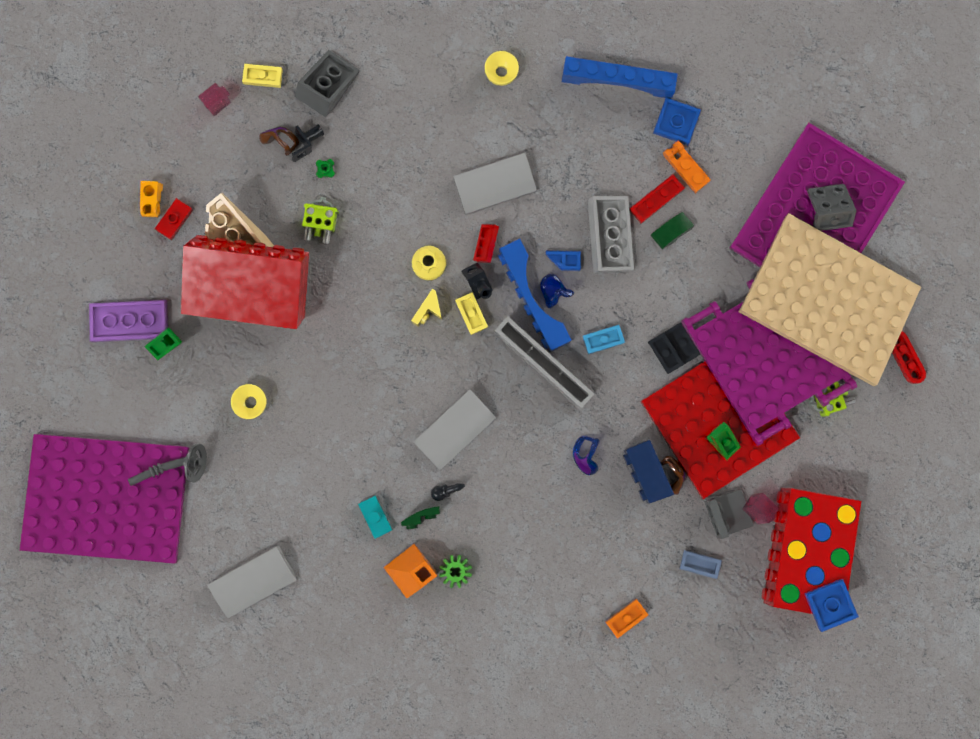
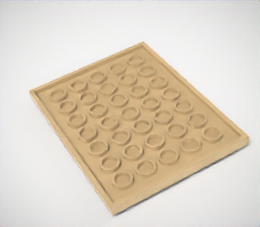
(830, 299)

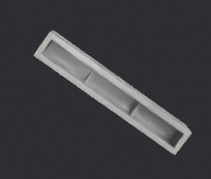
(543, 363)

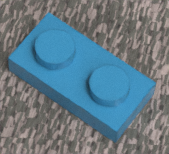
(603, 339)

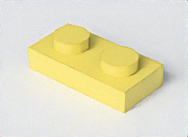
(262, 75)
(471, 313)

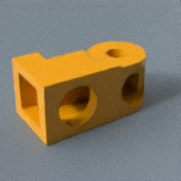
(150, 198)

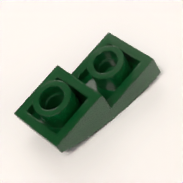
(672, 230)
(415, 519)

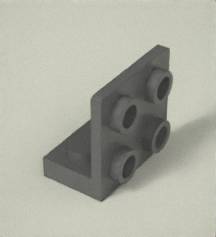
(832, 207)
(727, 514)

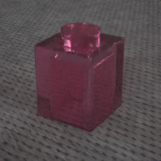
(215, 98)
(760, 508)

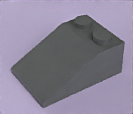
(326, 83)

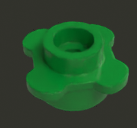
(325, 173)

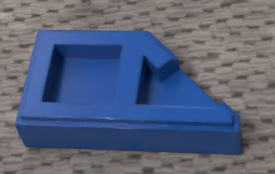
(565, 259)

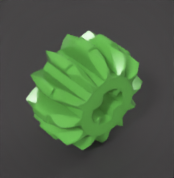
(455, 564)

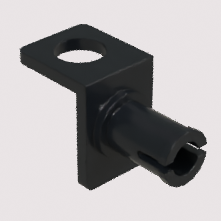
(306, 138)
(478, 281)

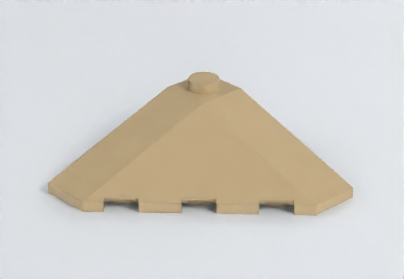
(231, 223)

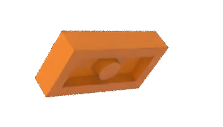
(626, 618)

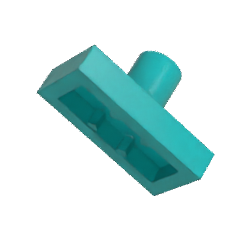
(375, 517)

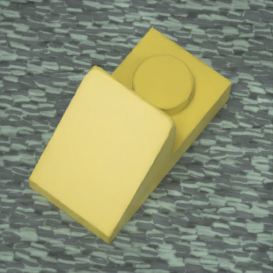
(429, 305)

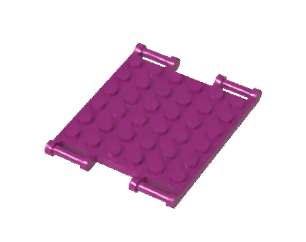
(761, 368)

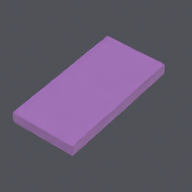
(127, 320)

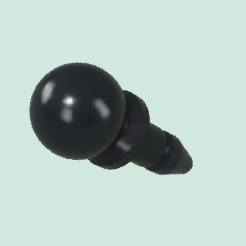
(440, 492)

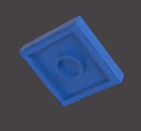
(677, 121)
(831, 605)

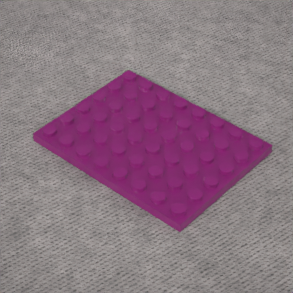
(814, 163)
(87, 508)

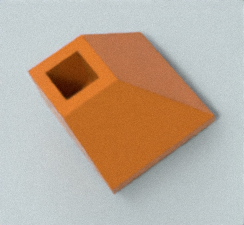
(410, 571)

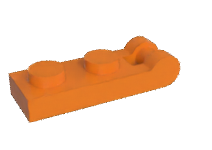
(686, 167)

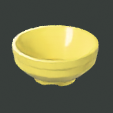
(505, 60)
(428, 272)
(239, 398)

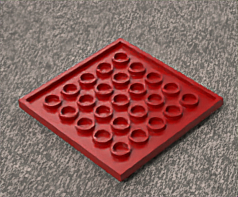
(691, 411)

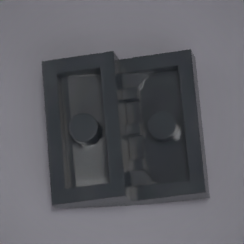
(674, 348)

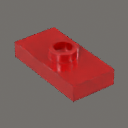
(173, 219)
(486, 243)

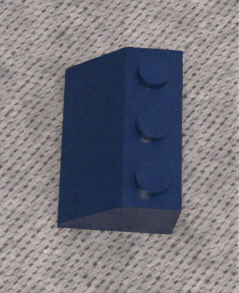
(647, 472)

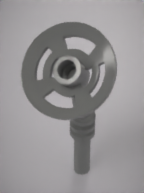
(190, 462)

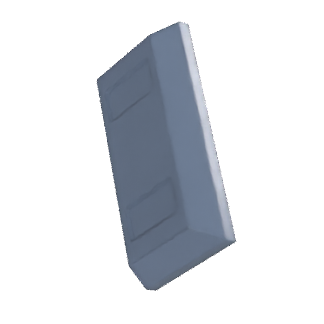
(700, 564)

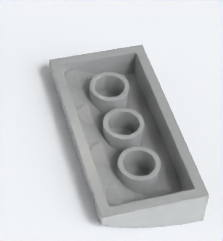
(495, 183)
(610, 234)
(454, 429)
(252, 582)

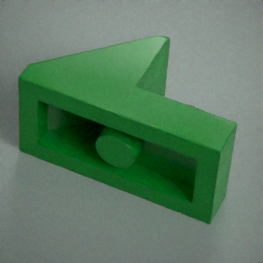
(163, 343)
(724, 440)

